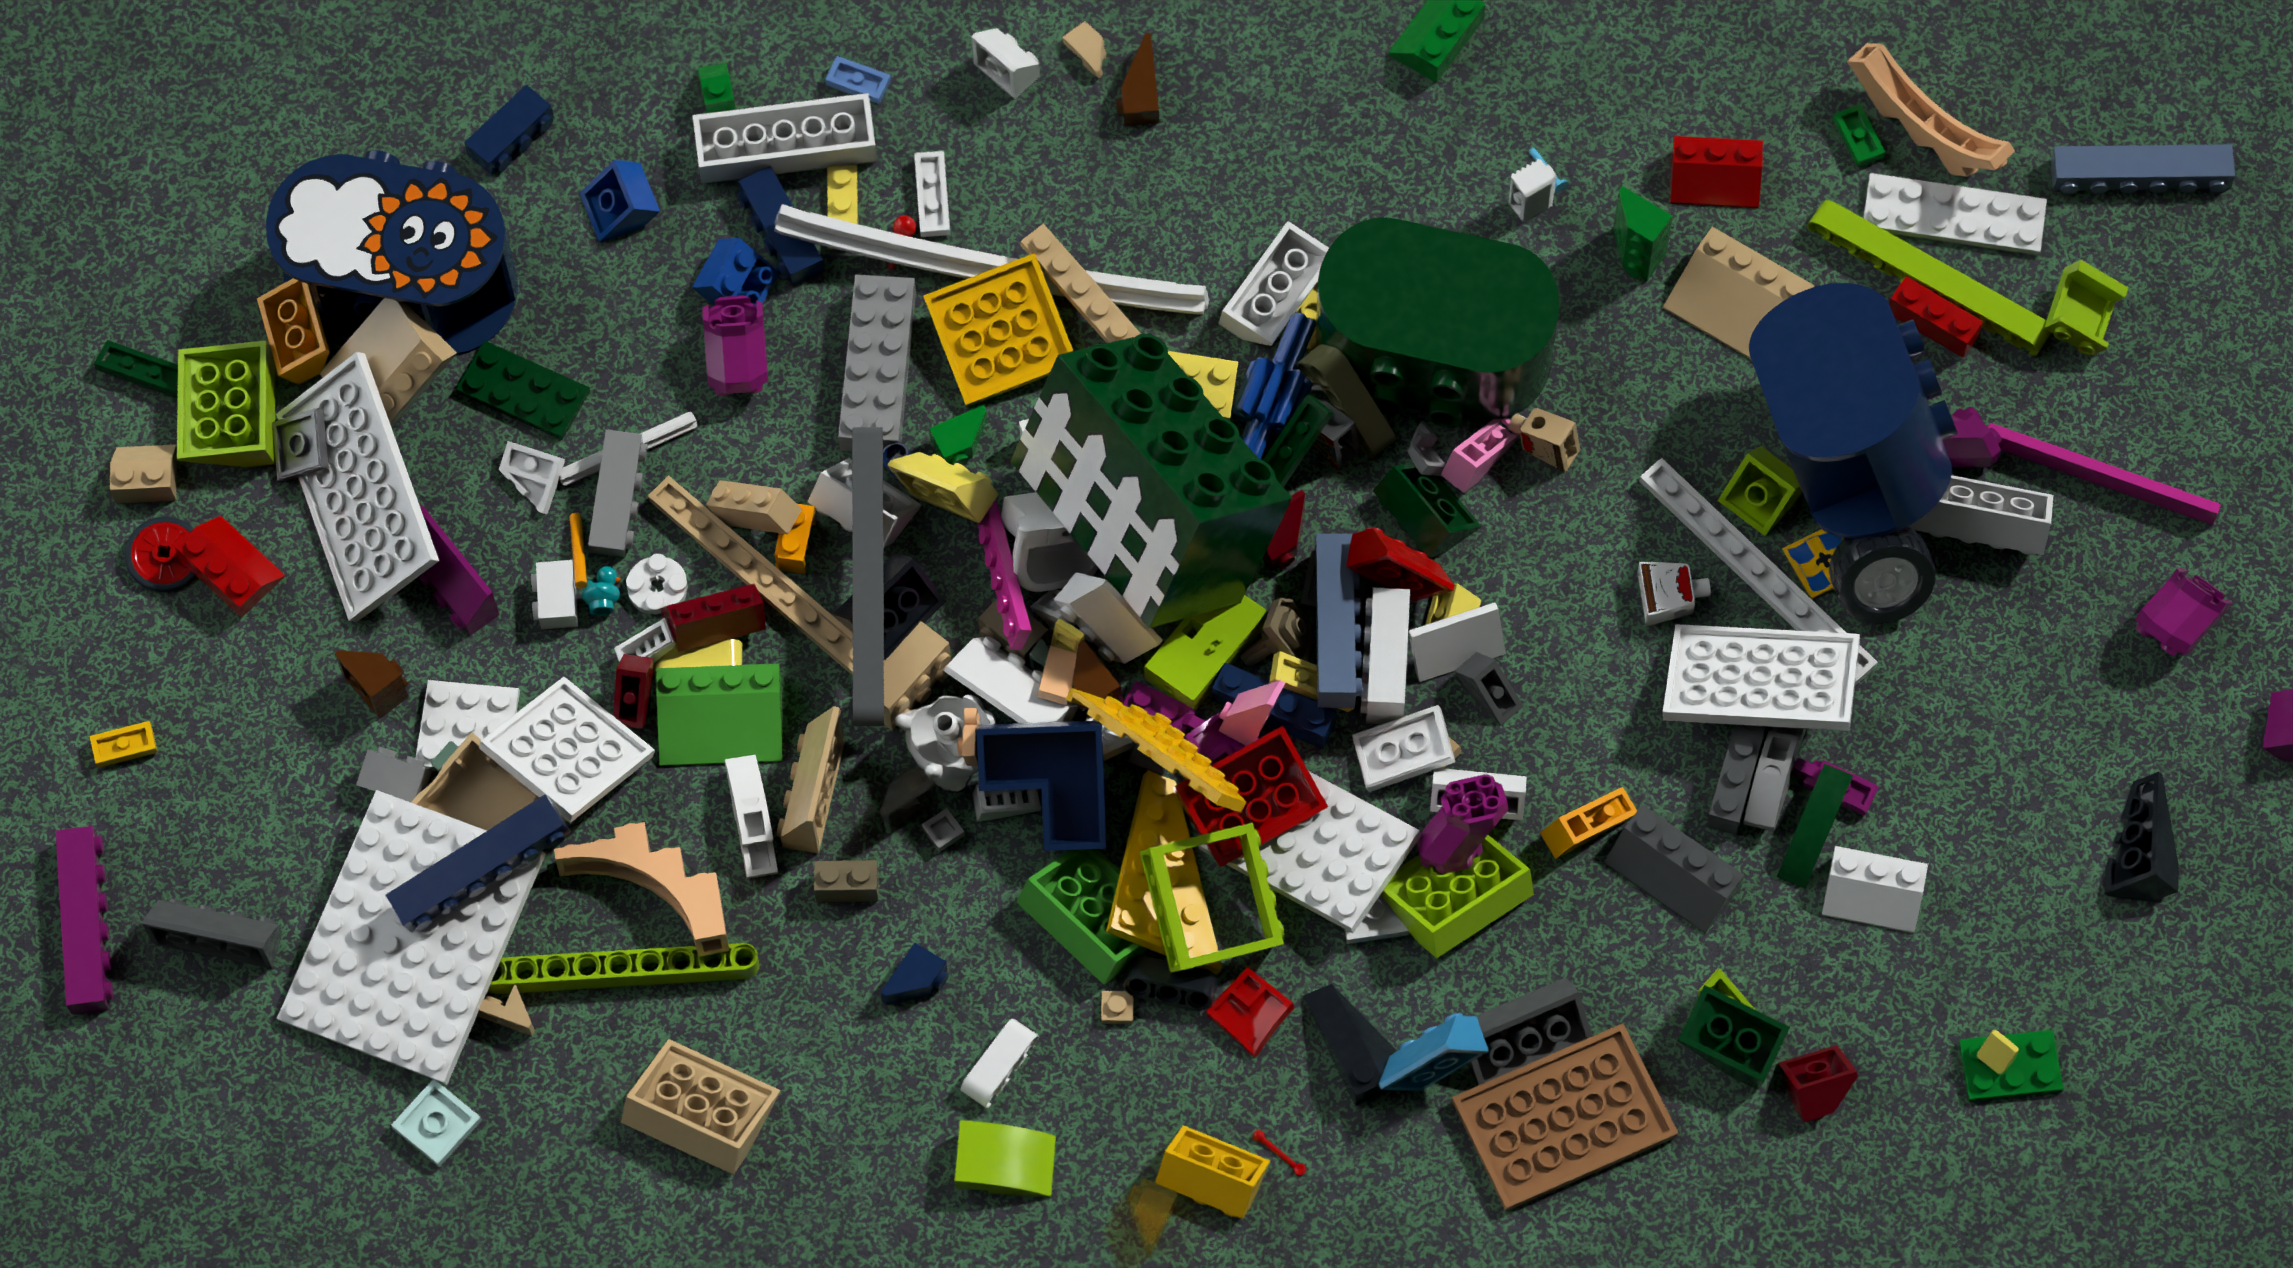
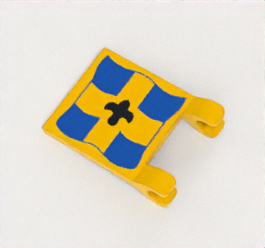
(1811, 561)

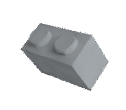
(393, 775)

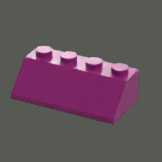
(457, 583)

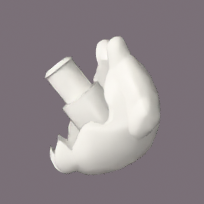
(934, 736)

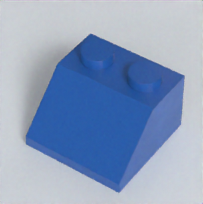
(619, 200)

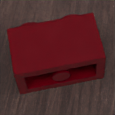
(633, 690)

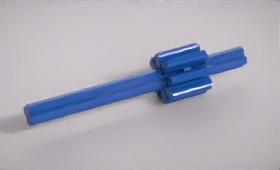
(1274, 388)

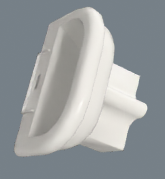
(1043, 548)

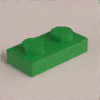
(1858, 135)

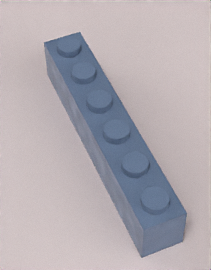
(2142, 168)
(1336, 623)

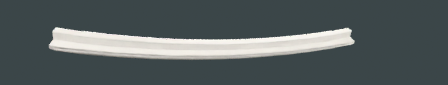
(969, 263)

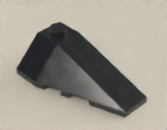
(2147, 851)
(1352, 1042)

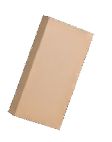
(1057, 675)

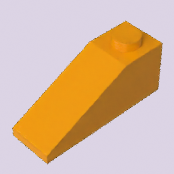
(1588, 822)

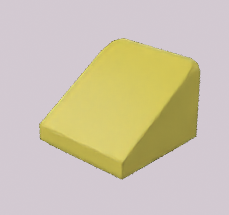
(1997, 1052)

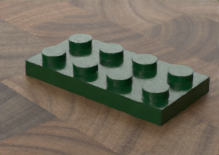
(523, 390)

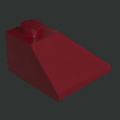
(1286, 540)
(1818, 1081)

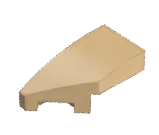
(1088, 46)

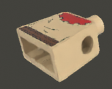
(1547, 437)

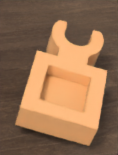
(968, 743)

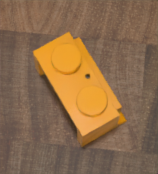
(792, 547)

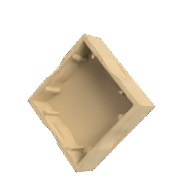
(475, 788)

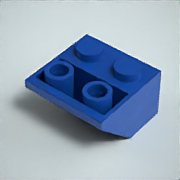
(735, 271)

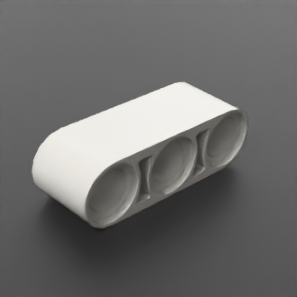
(998, 1062)

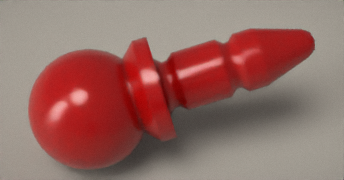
(904, 226)

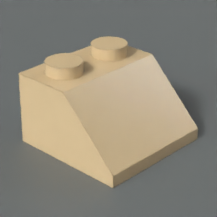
(144, 474)

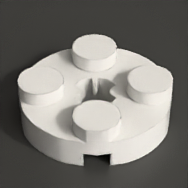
(655, 568)

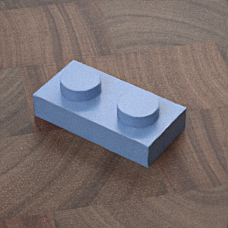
(857, 79)

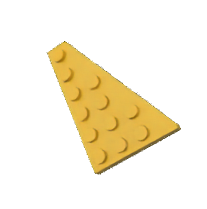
(1162, 744)
(1157, 822)

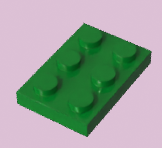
(2031, 1073)

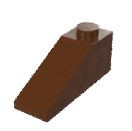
(1139, 88)

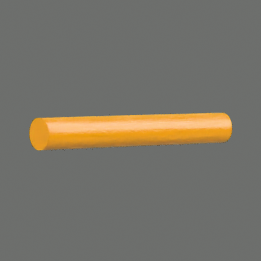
(578, 551)

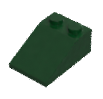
(1733, 1037)

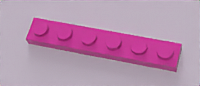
(1003, 579)

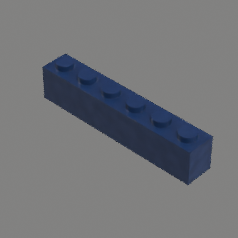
(478, 864)

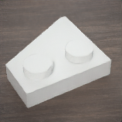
(532, 473)

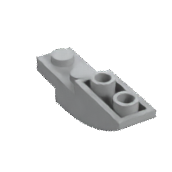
(1773, 777)

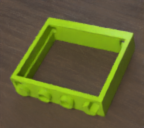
(1166, 907)

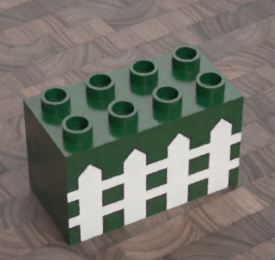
(1150, 479)

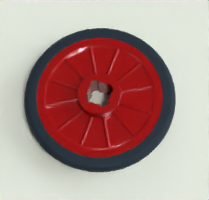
(143, 554)

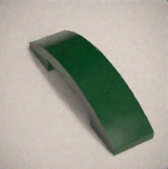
(1814, 826)

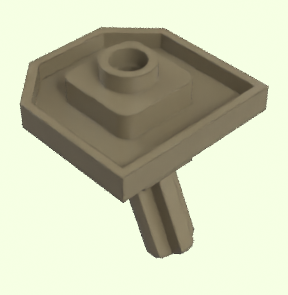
(1283, 631)

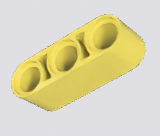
(715, 654)

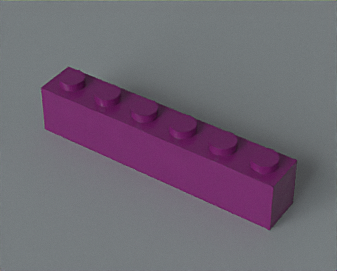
(82, 920)

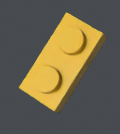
(123, 744)

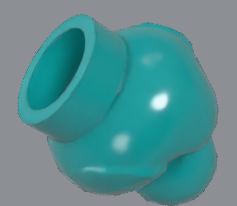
(603, 594)

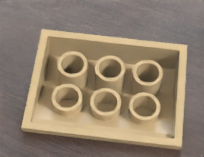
(1730, 290)
(400, 353)
(813, 783)
(699, 1106)

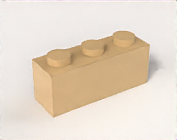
(753, 507)

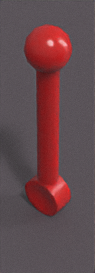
(1299, 1169)

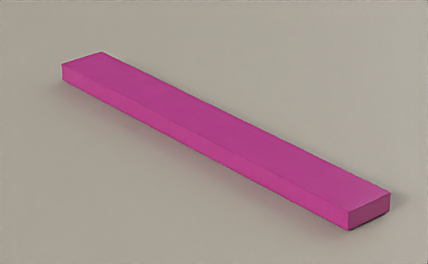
(2107, 475)

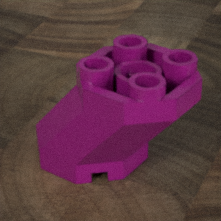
(735, 346)
(1974, 443)
(2182, 612)
(1466, 817)

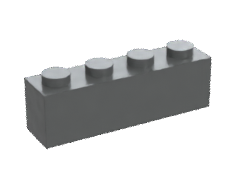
(1735, 778)

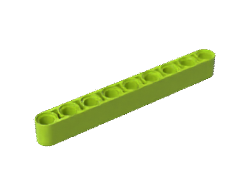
(1902, 259)
(634, 974)

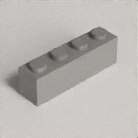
(616, 492)

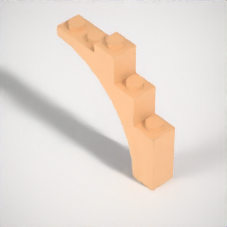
(1928, 125)
(663, 872)

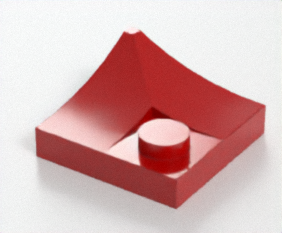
(1250, 1011)

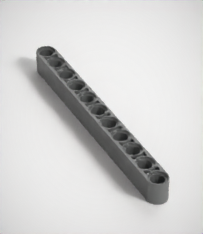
(868, 576)

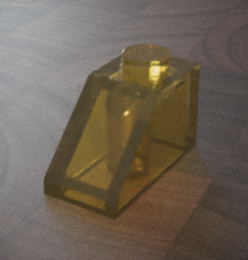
(1150, 1211)

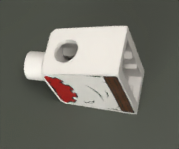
(1669, 591)

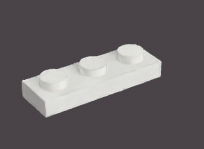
(932, 194)

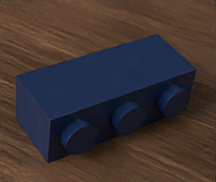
(509, 130)

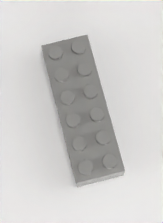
(877, 357)

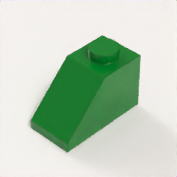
(716, 88)
(959, 437)

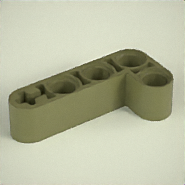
(1347, 393)

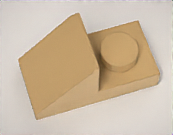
(511, 1015)

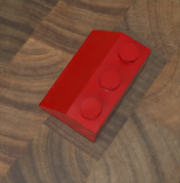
(1716, 172)
(228, 564)
(1396, 565)

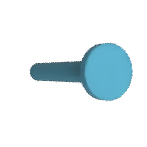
(1559, 185)

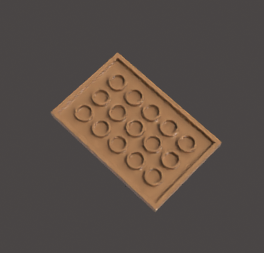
(1564, 1117)

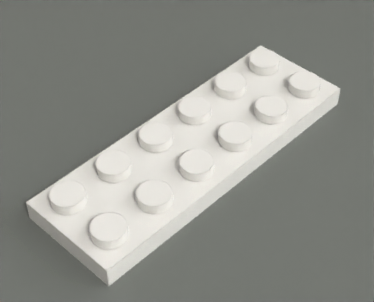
(1956, 214)

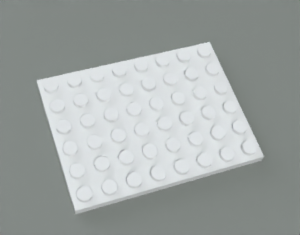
(396, 989)

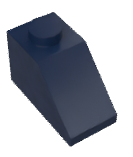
(915, 976)

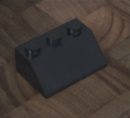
(907, 601)

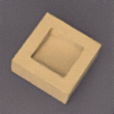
(1116, 1007)

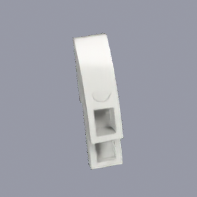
(751, 816)

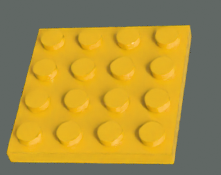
(998, 329)

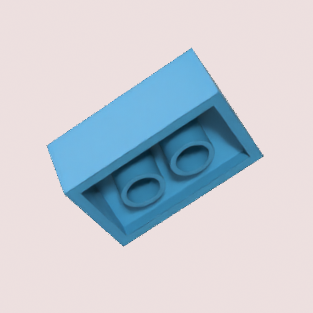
(1434, 1054)

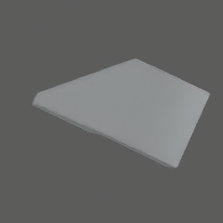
(1423, 454)

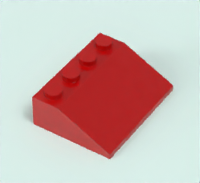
(1271, 782)

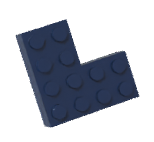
(1061, 761)

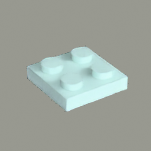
(436, 1123)

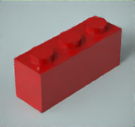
(1935, 317)

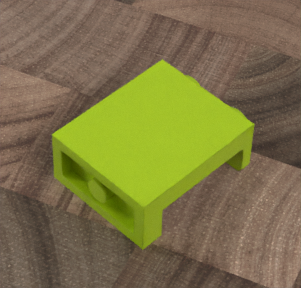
(2084, 307)

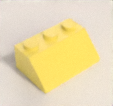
(945, 484)

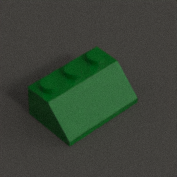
(1438, 35)
(1640, 234)

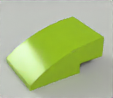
(1004, 1159)

